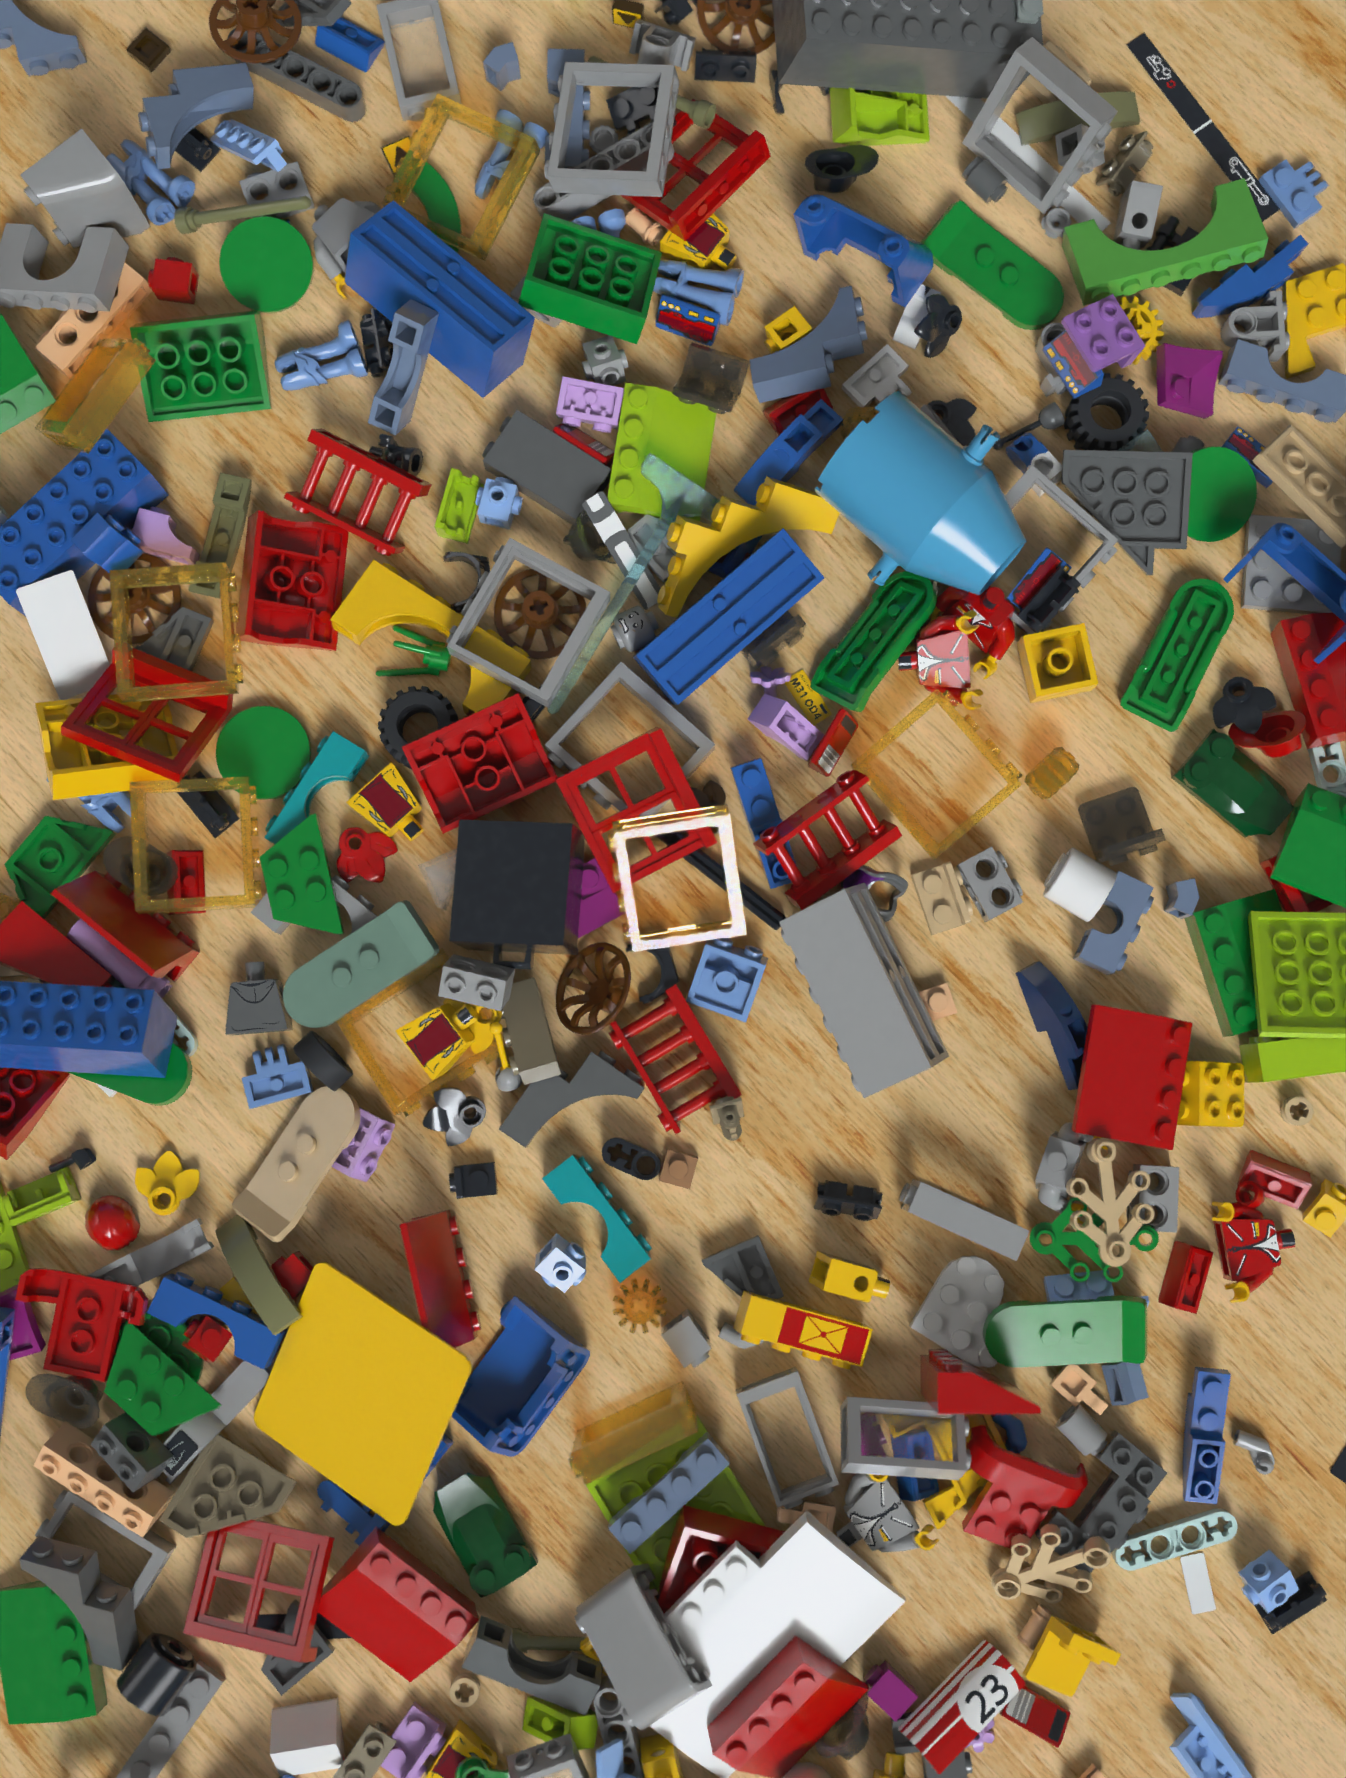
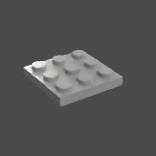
(1271, 586)

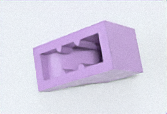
(159, 536)
(785, 725)

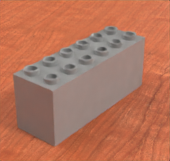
(863, 990)

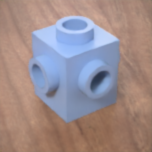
(498, 502)
(561, 1263)
(1267, 1582)

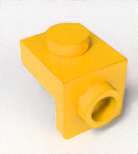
(1327, 1209)

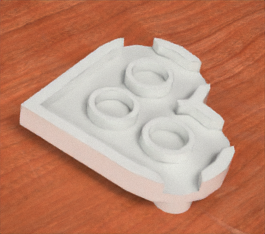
(958, 1308)

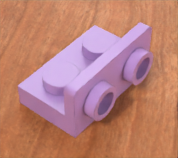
(589, 404)
(362, 1154)
(416, 1738)

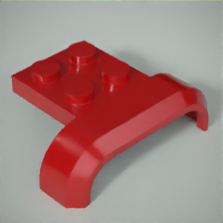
(84, 1318)
(1016, 1491)

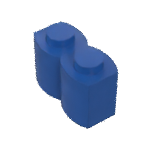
(107, 543)

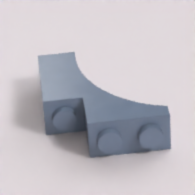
(37, 47)
(192, 100)
(810, 360)

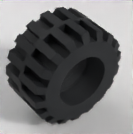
(1120, 397)
(405, 706)

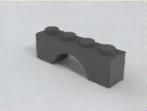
(565, 1682)

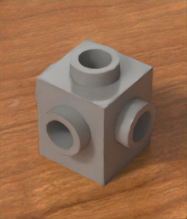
(1067, 142)
(604, 361)

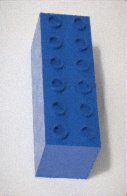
(478, 327)
(39, 535)
(728, 617)
(85, 1029)

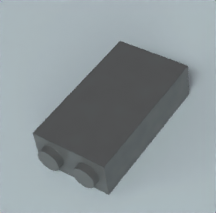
(545, 466)

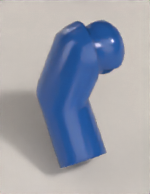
(1015, 1431)

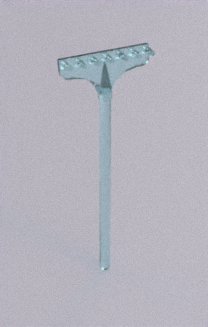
(679, 497)

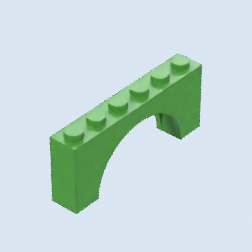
(1108, 268)

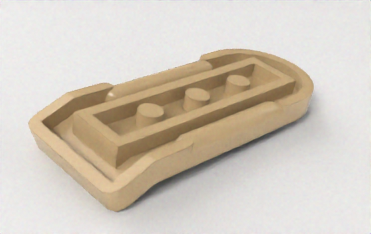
(299, 1162)

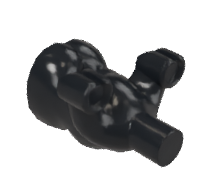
(405, 458)

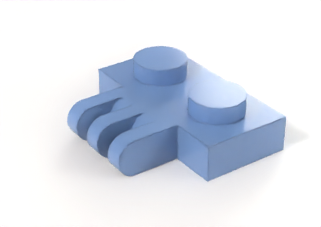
(1294, 191)
(275, 1079)

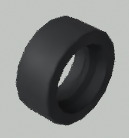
(323, 1061)

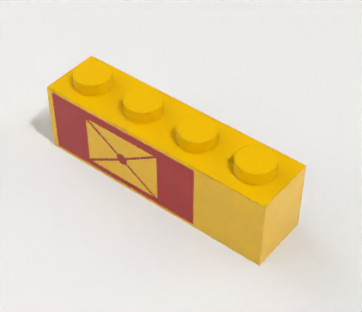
(802, 1329)

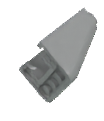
(82, 192)
(639, 1648)

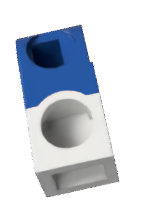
(1028, 452)

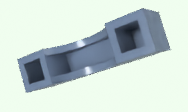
(579, 127)
(411, 339)
(1250, 372)
(669, 1494)

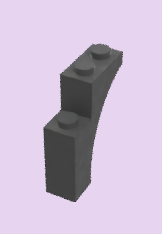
(553, 1094)
(99, 1606)

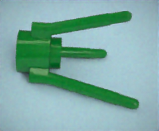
(435, 655)

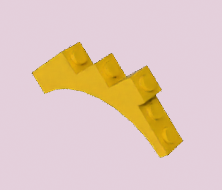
(734, 523)

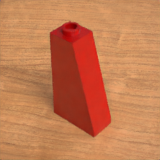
(44, 953)

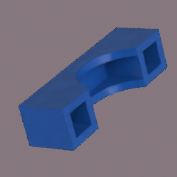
(181, 1299)

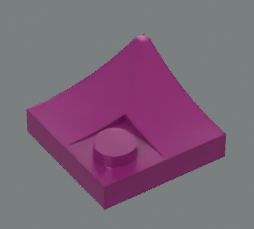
(1187, 379)
(597, 901)
(26, 1333)

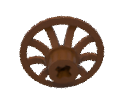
(741, 13)
(255, 17)
(139, 600)
(537, 611)
(601, 992)

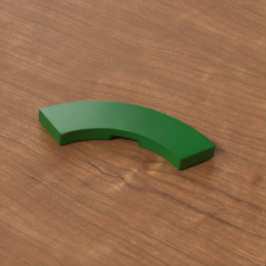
(437, 200)

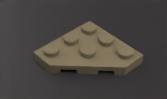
(225, 1490)

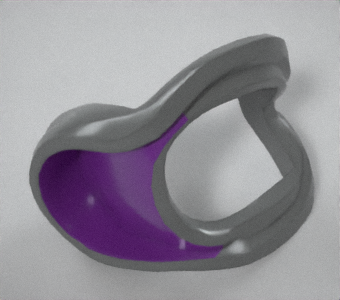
(869, 876)

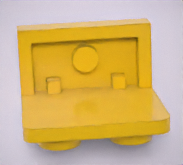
(1212, 1095)

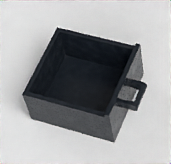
(517, 888)

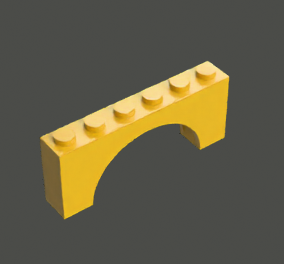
(387, 599)

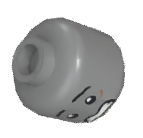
(634, 628)

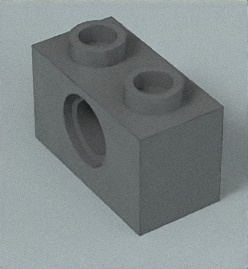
(131, 1451)

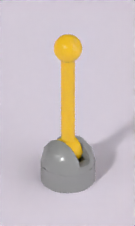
(504, 1076)

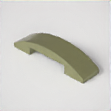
(1050, 119)
(225, 529)
(256, 1276)

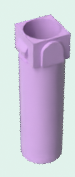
(114, 961)

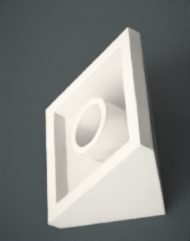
(307, 1737)

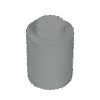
(1082, 1430)

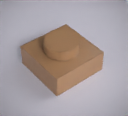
(678, 1169)

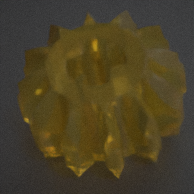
(1052, 773)
(639, 1294)

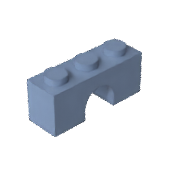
(1106, 951)

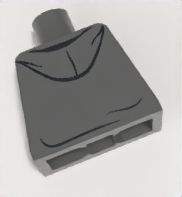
(256, 1004)

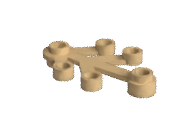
(1110, 1206)
(1012, 1581)

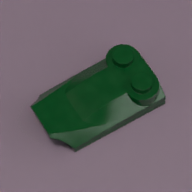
(1234, 786)
(483, 1533)

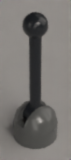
(1049, 418)

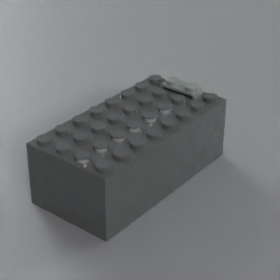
(902, 43)

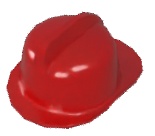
(1277, 735)

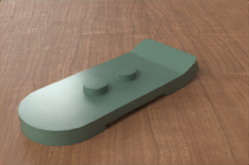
(359, 967)

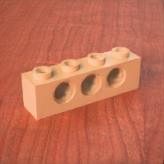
(68, 357)
(84, 1472)

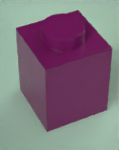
(890, 1690)

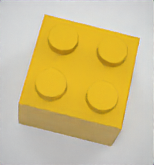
(1057, 663)

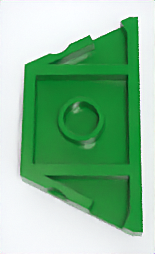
(52, 857)
(301, 879)
(154, 1386)

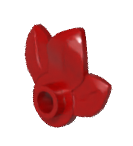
(366, 859)

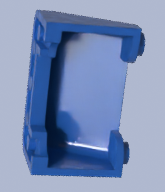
(831, 224)
(519, 1380)

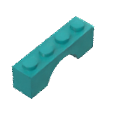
(336, 761)
(624, 1249)

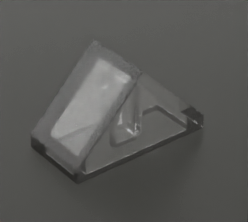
(439, 877)

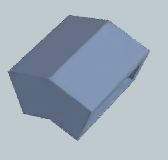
(502, 66)
(1182, 898)
(1124, 1382)

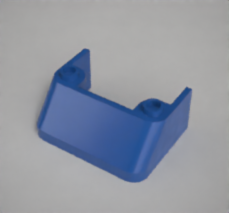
(1309, 568)

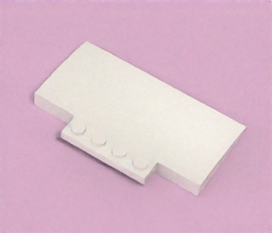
(754, 1607)

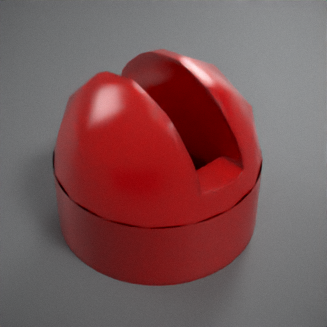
(1243, 1196)

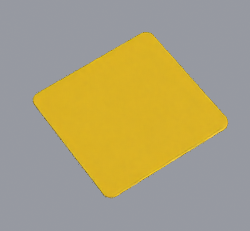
(362, 1393)

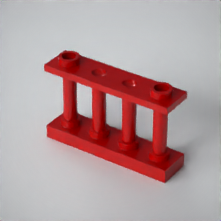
(382, 474)
(853, 851)
(705, 1060)

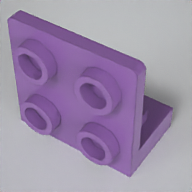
(1103, 334)

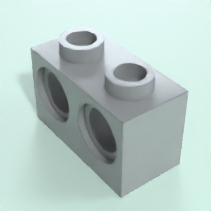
(274, 185)
(981, 888)
(476, 982)
(1163, 1197)
(686, 1339)

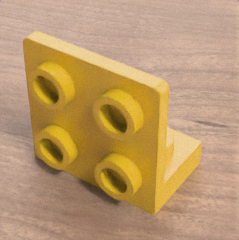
(1065, 1655)

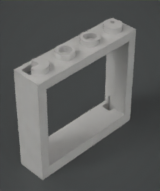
(1071, 91)
(613, 181)
(1103, 553)
(488, 587)
(655, 703)

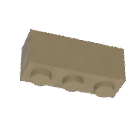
(529, 1034)

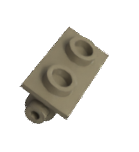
(1132, 153)
(727, 1113)
(367, 1753)

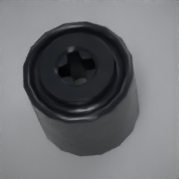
(157, 1674)

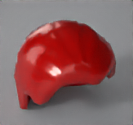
(111, 1222)

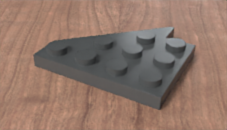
(1134, 496)

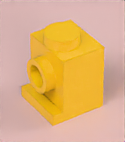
(788, 325)

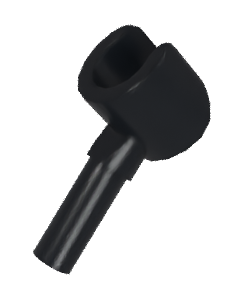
(82, 1158)

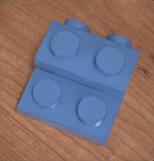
(727, 978)

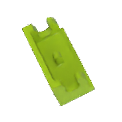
(458, 507)
(41, 1197)

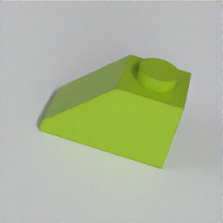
(552, 1721)

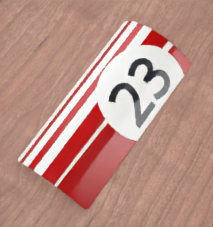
(962, 1705)

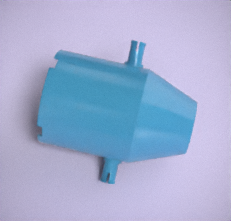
(923, 498)

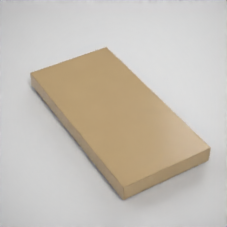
(1307, 481)

